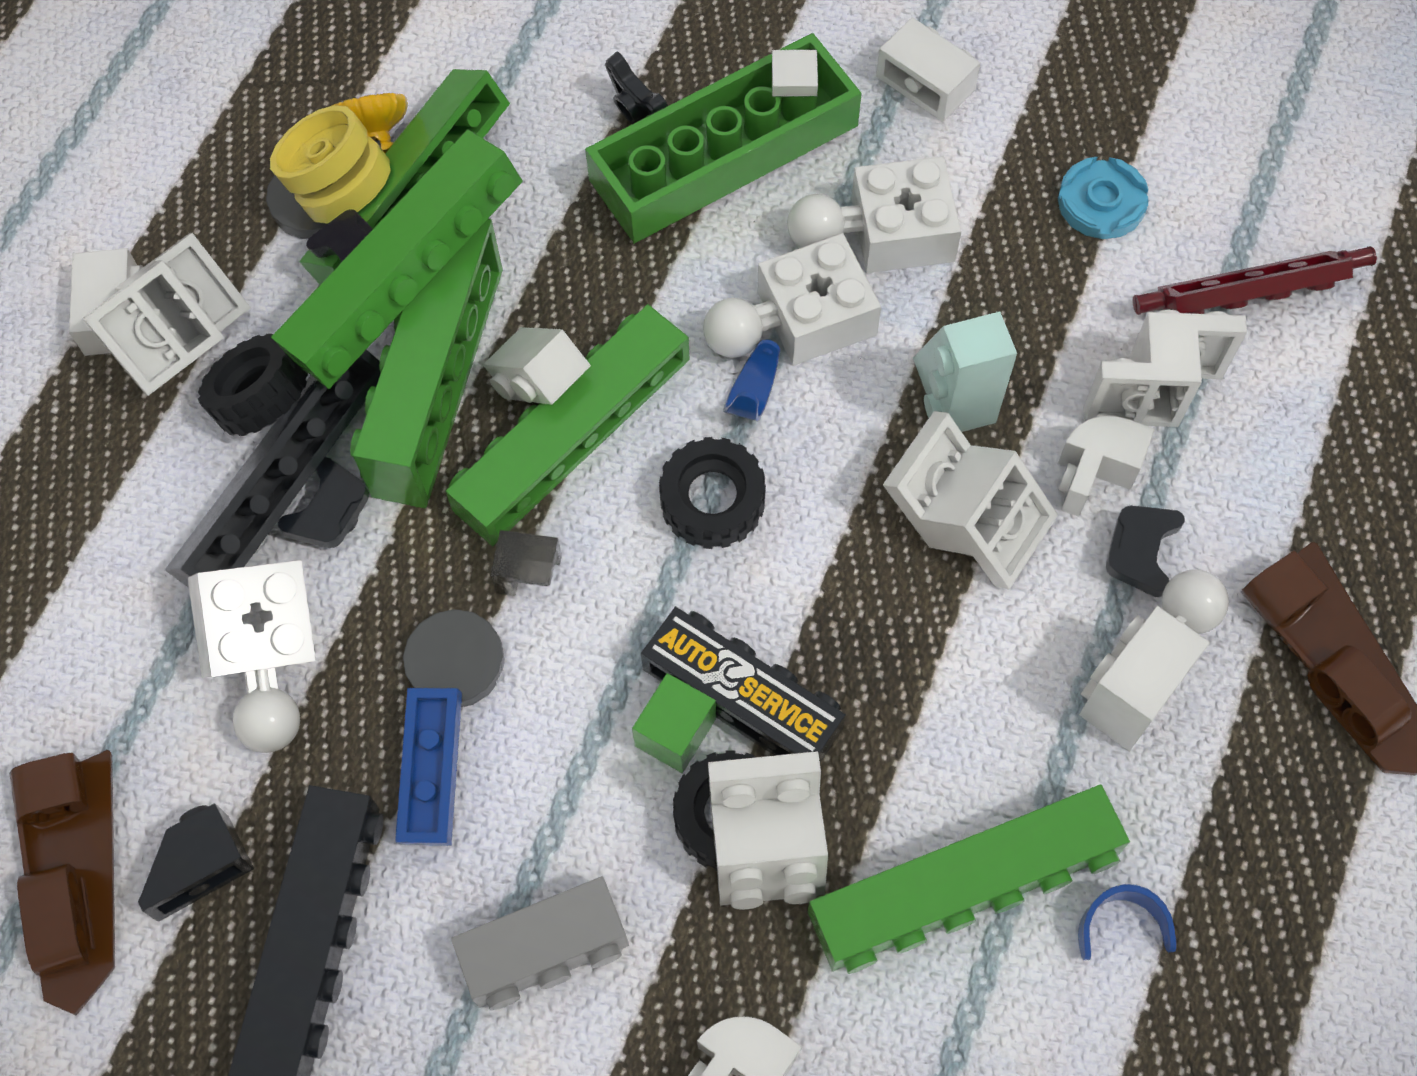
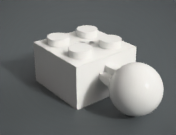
(897, 208)
(809, 296)
(1154, 657)
(266, 715)

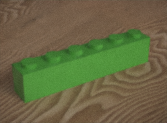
(460, 103)
(398, 258)
(559, 436)
(967, 878)

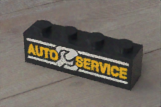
(749, 694)

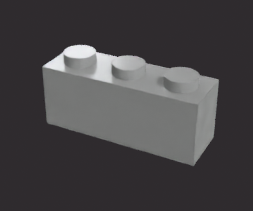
(540, 944)

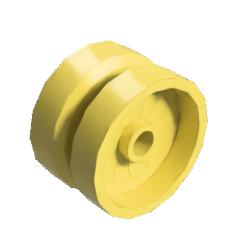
(330, 163)

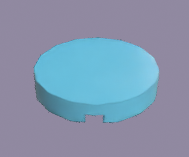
(1103, 197)

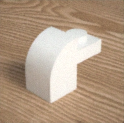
(1102, 449)
(746, 1049)

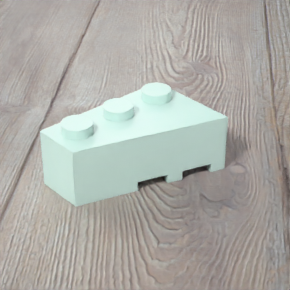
(967, 370)

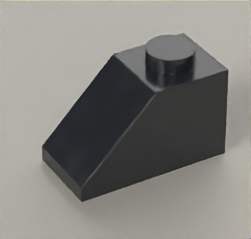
(193, 861)

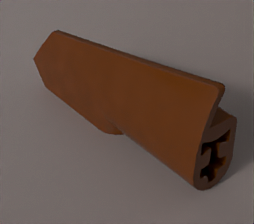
(1344, 660)
(68, 873)

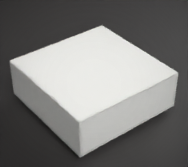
(794, 73)

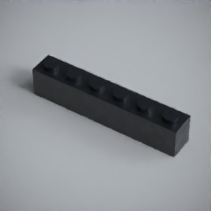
(275, 473)
(308, 935)

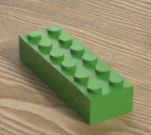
(717, 142)
(426, 375)

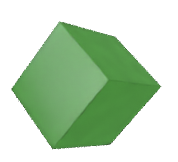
(674, 723)

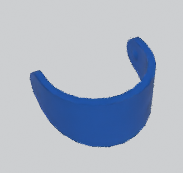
(754, 383)
(1134, 894)

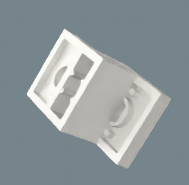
(167, 314)
(1166, 367)
(971, 499)
(768, 829)

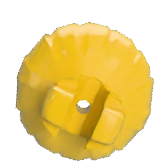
(378, 114)

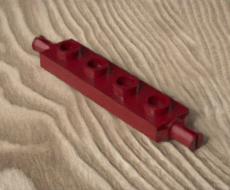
(1268, 281)

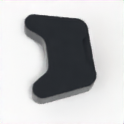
(632, 96)
(339, 236)
(331, 511)
(1136, 546)

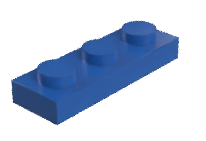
(429, 767)

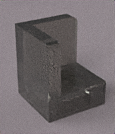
(523, 560)

